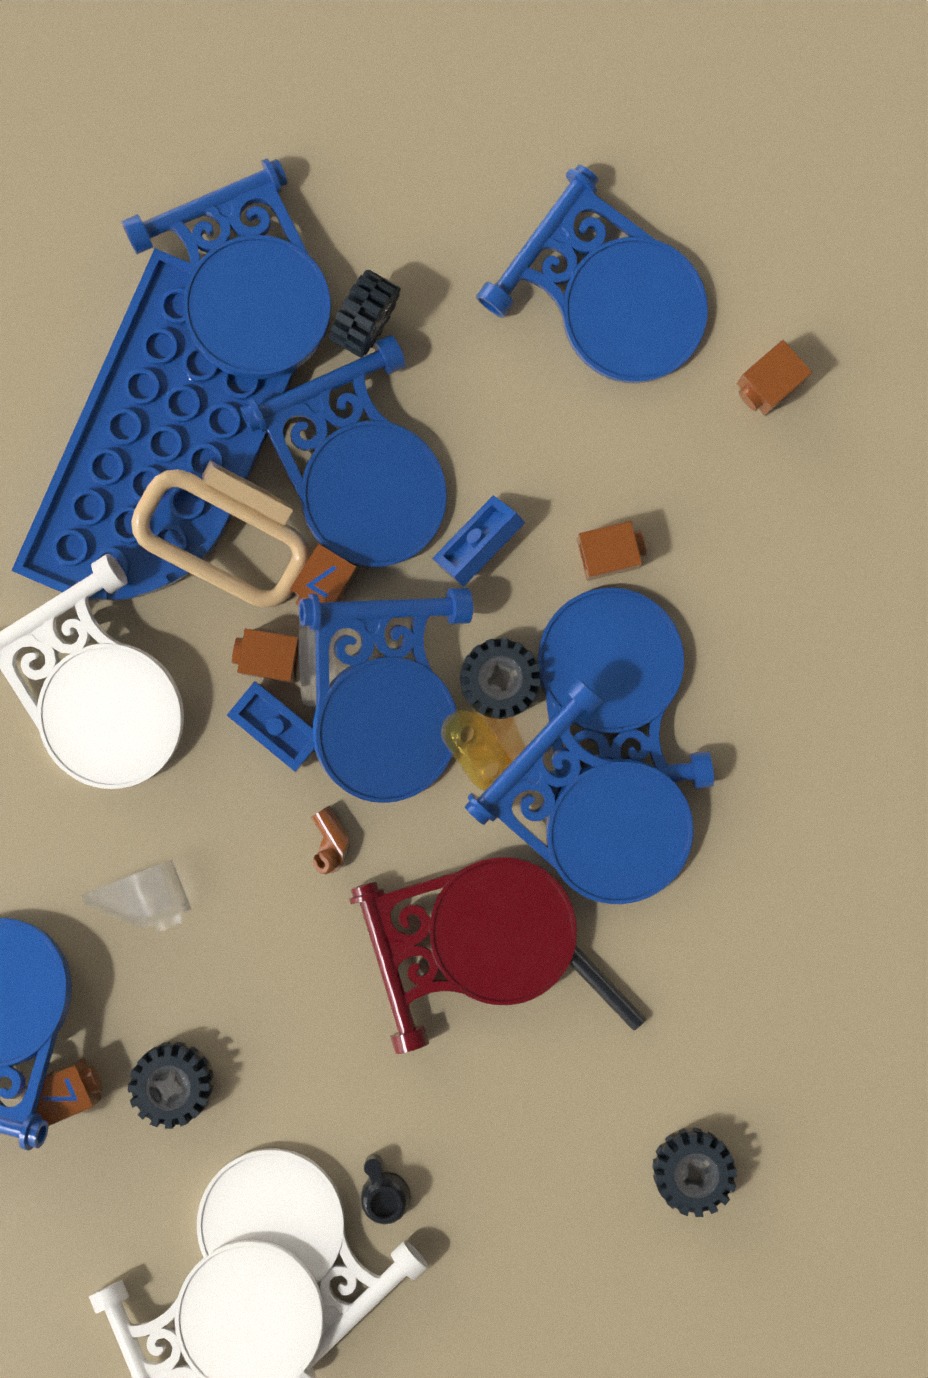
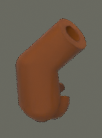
(333, 844)

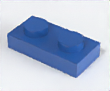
(478, 540)
(274, 726)

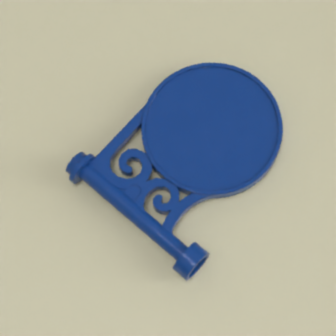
(252, 299)
(628, 305)
(371, 484)
(632, 661)
(383, 713)
(613, 826)
(32, 1012)

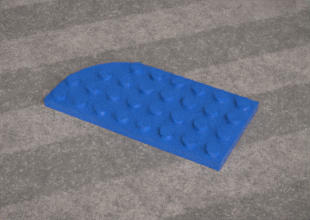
(147, 413)

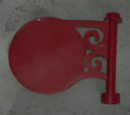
(494, 932)

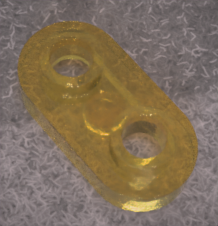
(476, 753)

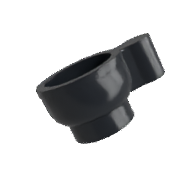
(384, 1194)

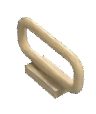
(239, 499)

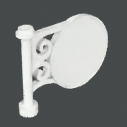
(107, 706)
(296, 1205)
(237, 1316)

